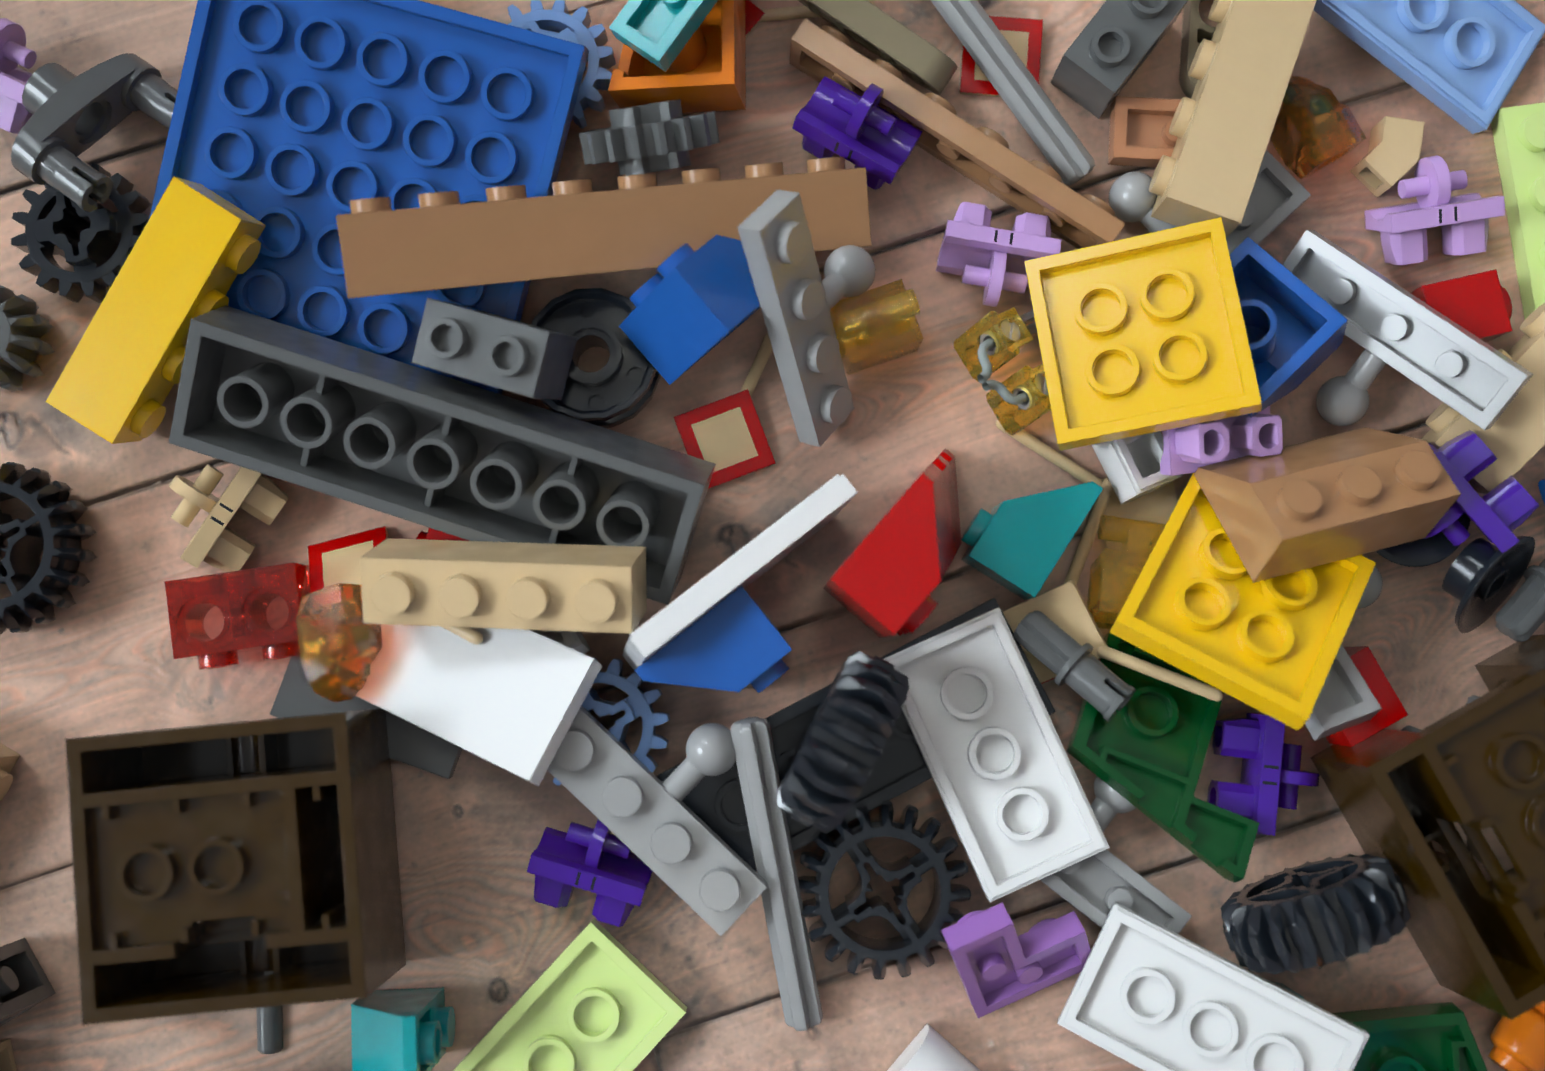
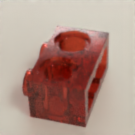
(244, 603)

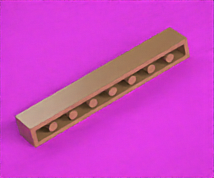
(582, 229)

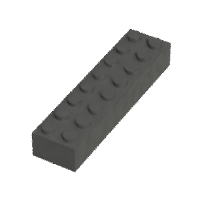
(430, 445)

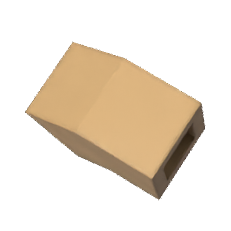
(1391, 153)

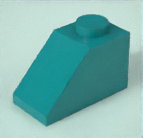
(1027, 536)

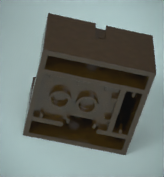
(1477, 771)
(217, 873)

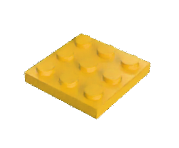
(1142, 335)
(1247, 638)

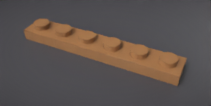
(972, 151)

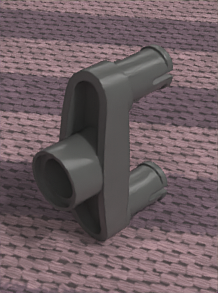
(79, 111)

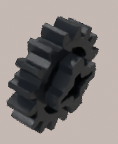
(89, 241)

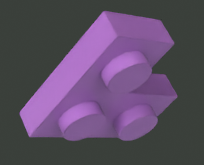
(1007, 967)

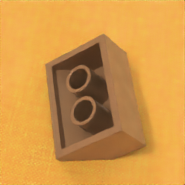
(1327, 499)

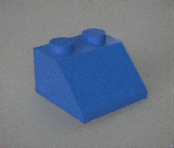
(694, 305)
(1284, 322)
(722, 650)

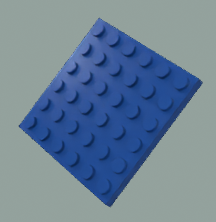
(356, 101)

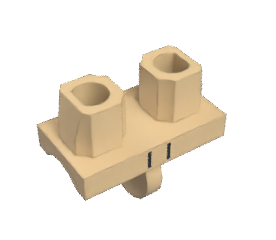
(213, 540)

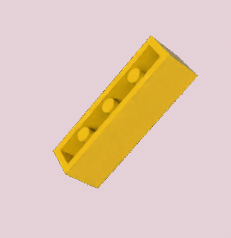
(142, 326)

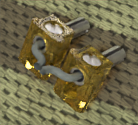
(990, 346)

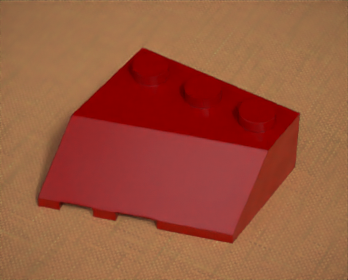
(904, 556)

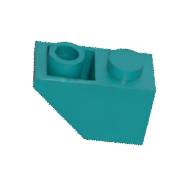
(401, 1029)

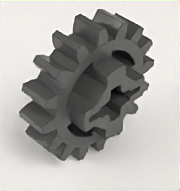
(649, 137)

